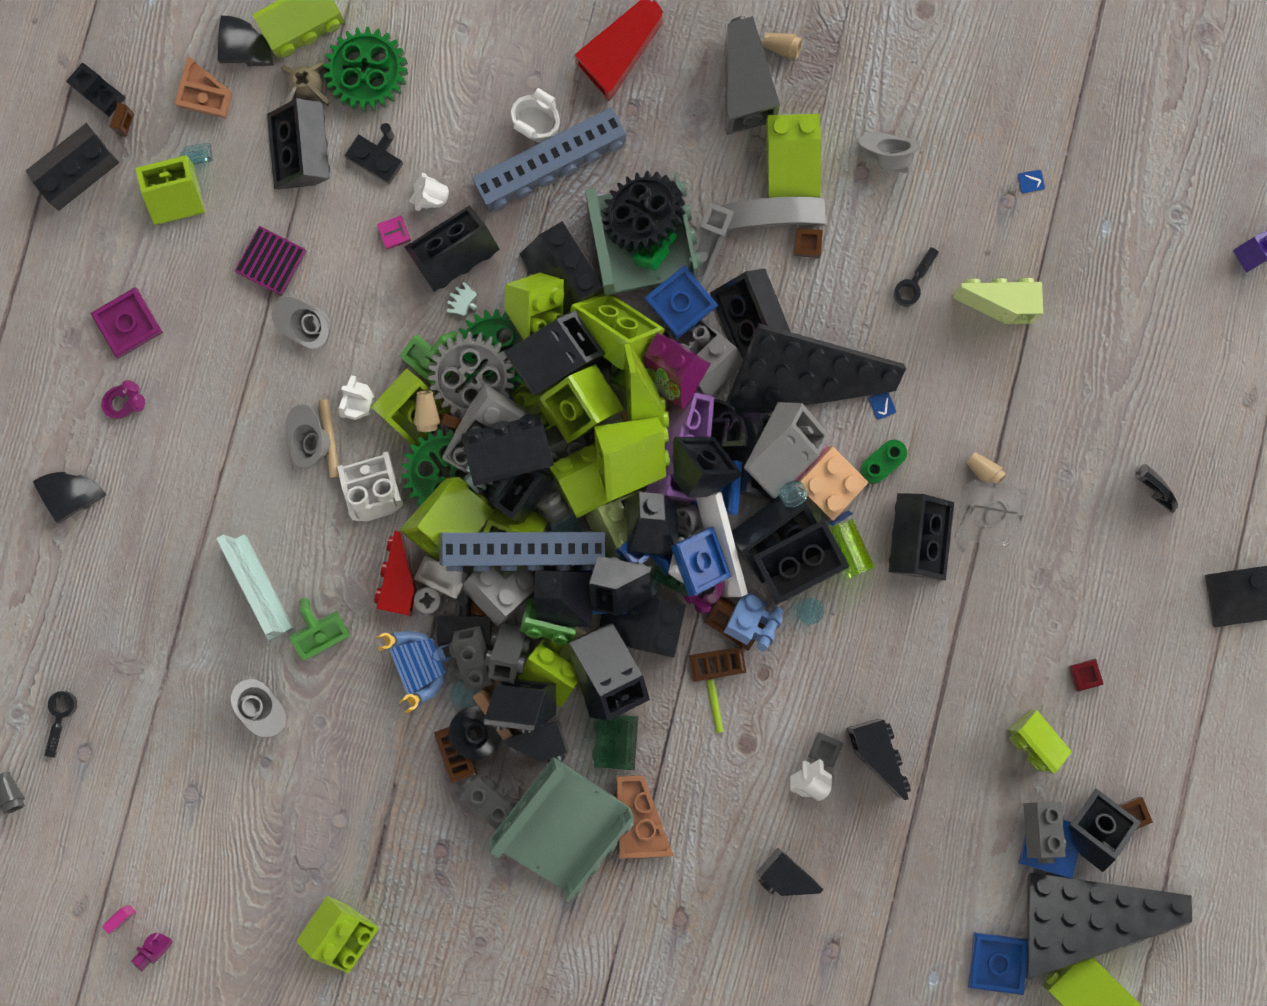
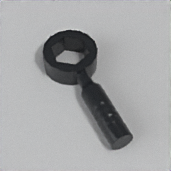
(919, 273)
(56, 728)

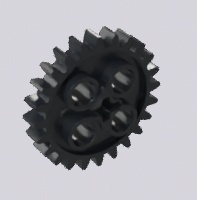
(657, 192)

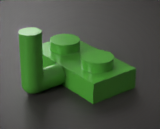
(419, 354)
(318, 634)

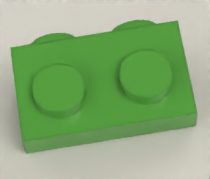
(537, 629)

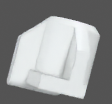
(428, 193)
(356, 400)
(811, 781)

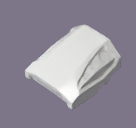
(370, 488)

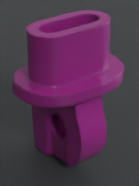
(151, 951)

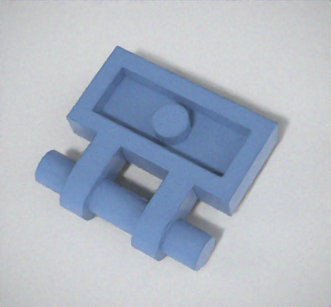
(747, 615)

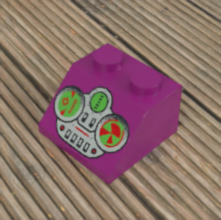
(674, 369)

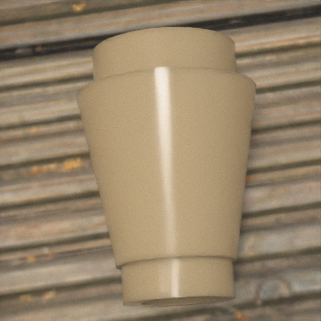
(783, 44)
(426, 412)
(985, 469)

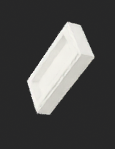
(437, 577)

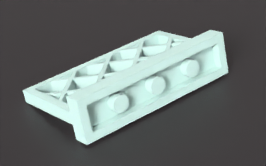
(255, 585)

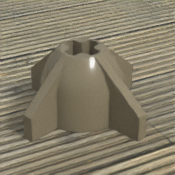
(306, 83)

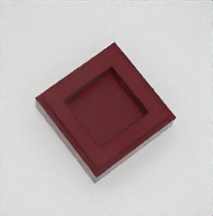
(1086, 675)

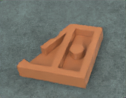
(202, 92)

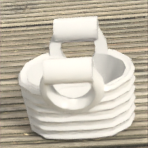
(536, 116)

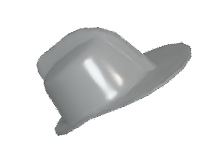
(891, 151)
(301, 322)
(306, 437)
(258, 708)

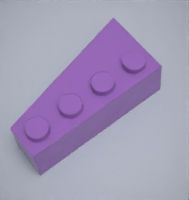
(691, 422)

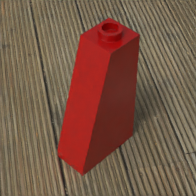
(618, 47)

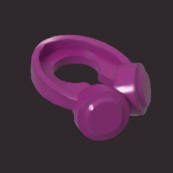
(135, 401)
(705, 604)

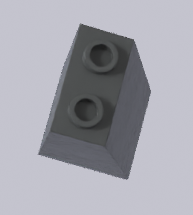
(748, 81)

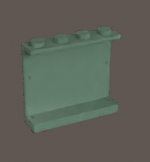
(616, 264)
(562, 828)

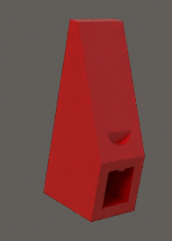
(398, 583)

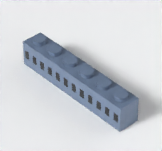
(550, 159)
(520, 548)

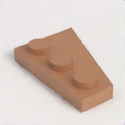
(647, 833)

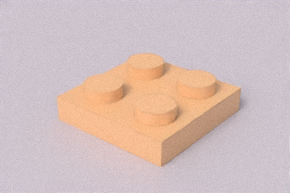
(832, 483)

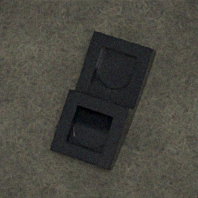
(95, 89)

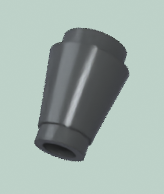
(10, 795)

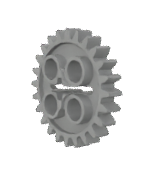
(453, 360)

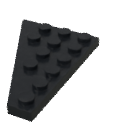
(806, 371)
(1084, 919)

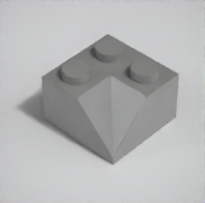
(499, 591)

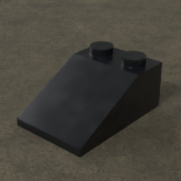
(650, 626)

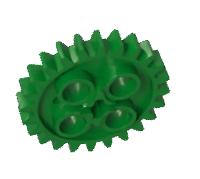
(368, 46)
(492, 327)
(424, 485)

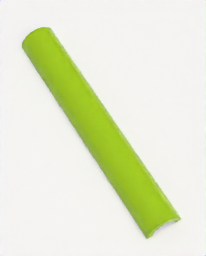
(715, 706)

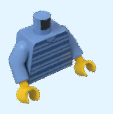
(418, 664)

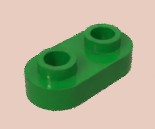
(883, 461)

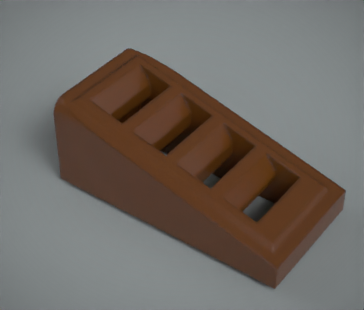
(741, 668)
(471, 770)

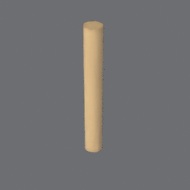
(327, 425)

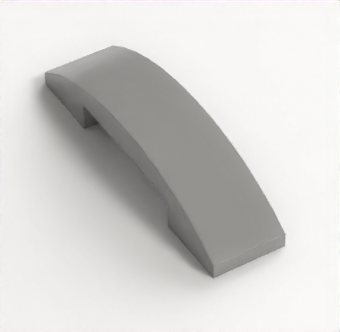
(777, 212)
(710, 238)

